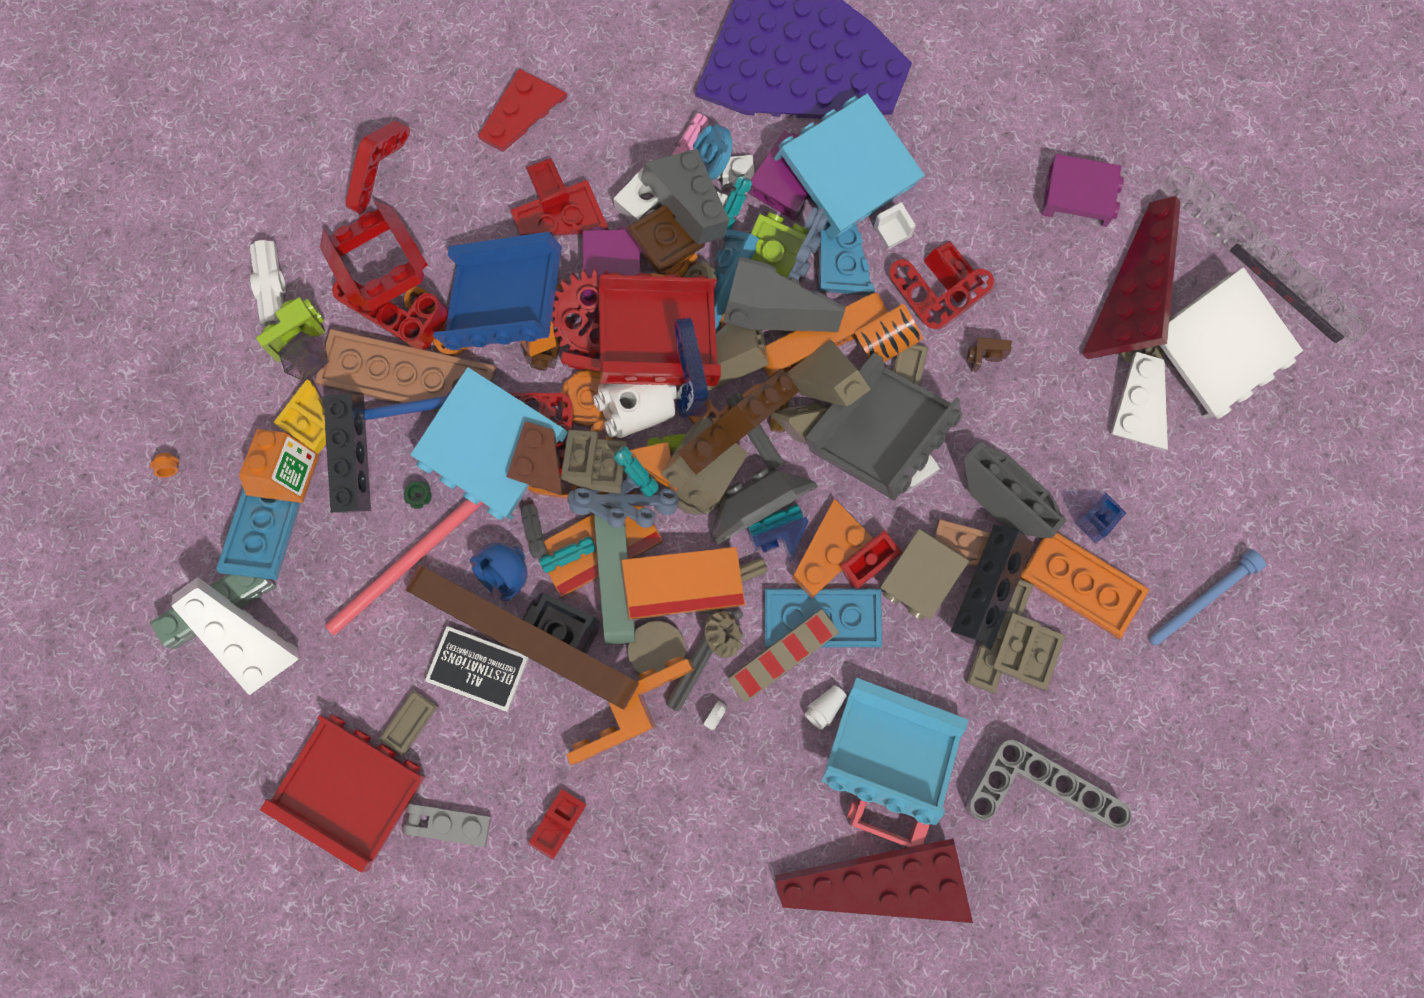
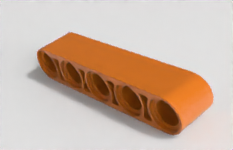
(797, 346)

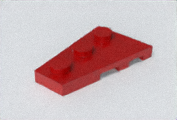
(518, 109)

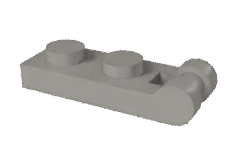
(448, 825)

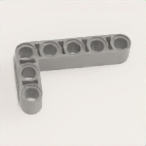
(1045, 781)

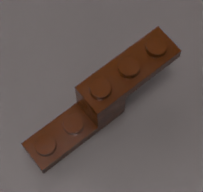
(738, 421)

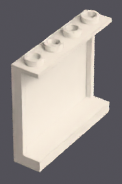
(1229, 343)

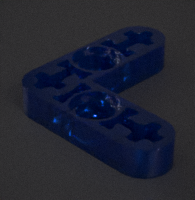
(694, 390)

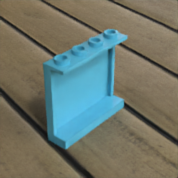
(851, 163)
(476, 440)
(894, 751)

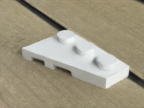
(1143, 403)

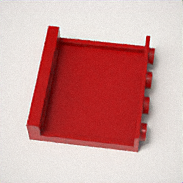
(638, 327)
(345, 793)

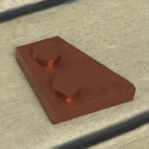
(536, 459)

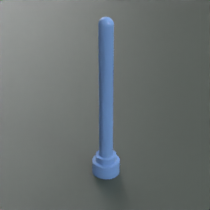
(1250, 563)

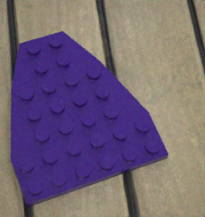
(801, 60)

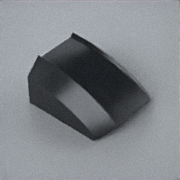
(562, 621)

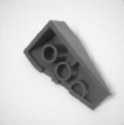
(771, 302)

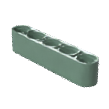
(610, 551)

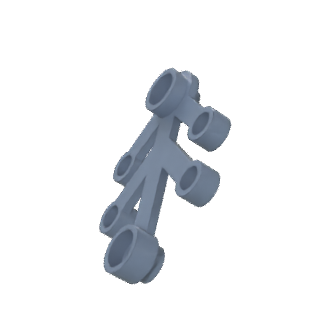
(815, 223)
(585, 500)

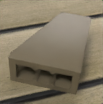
(739, 352)
(829, 377)

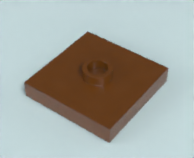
(662, 239)

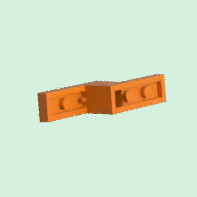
(636, 716)

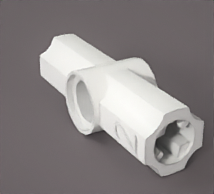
(267, 281)

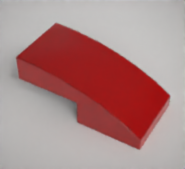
(557, 824)

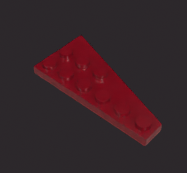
(1140, 298)
(898, 883)

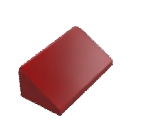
(951, 268)
(870, 559)

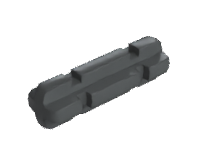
(533, 531)

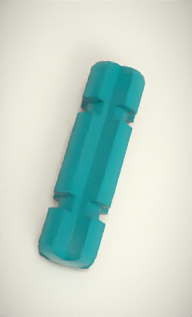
(736, 198)
(636, 471)
(776, 519)
(567, 554)

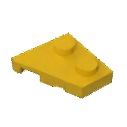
(305, 417)

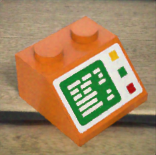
(278, 467)

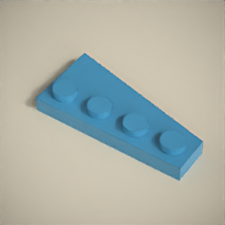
(737, 245)
(843, 264)

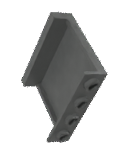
(885, 431)

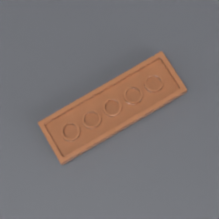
(391, 369)

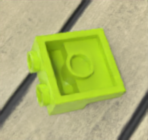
(777, 242)
(294, 318)

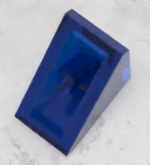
(1100, 518)

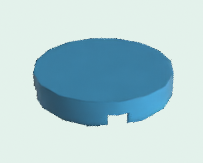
(714, 148)

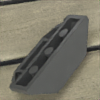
(1011, 493)
(756, 500)

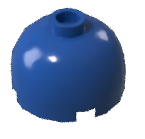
(501, 568)

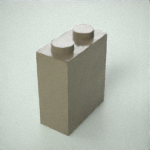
(709, 484)
(923, 575)

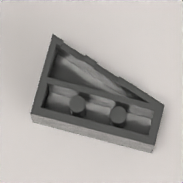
(689, 193)

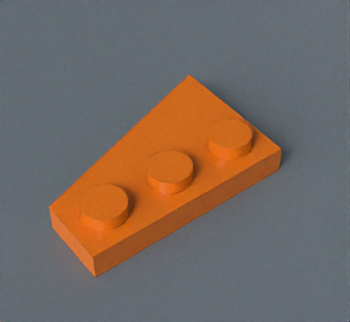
(832, 544)

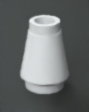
(824, 708)

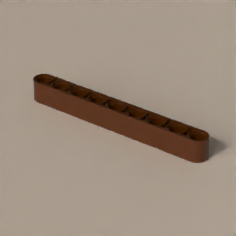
(522, 637)

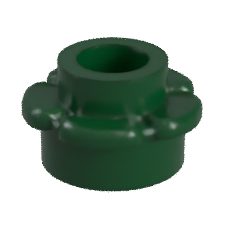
(411, 490)

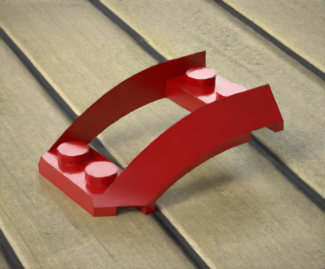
(363, 230)

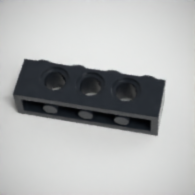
(347, 453)
(992, 587)

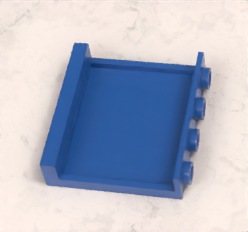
(502, 291)

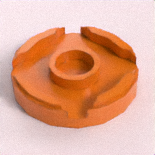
(584, 407)

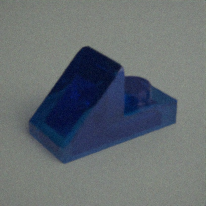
(788, 534)

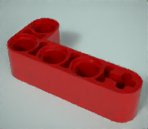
(406, 322)

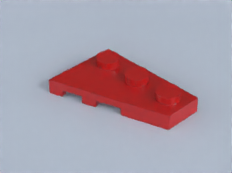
(565, 218)

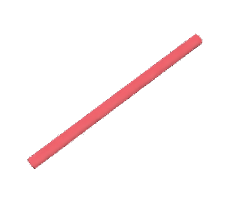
(401, 566)

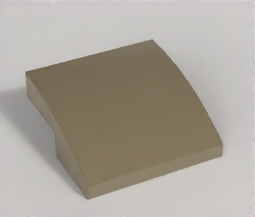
(591, 462)
(1029, 652)

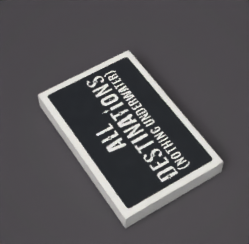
(477, 669)

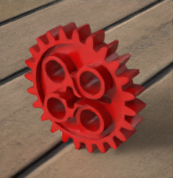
(571, 301)

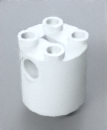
(643, 406)

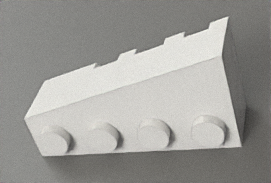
(236, 639)

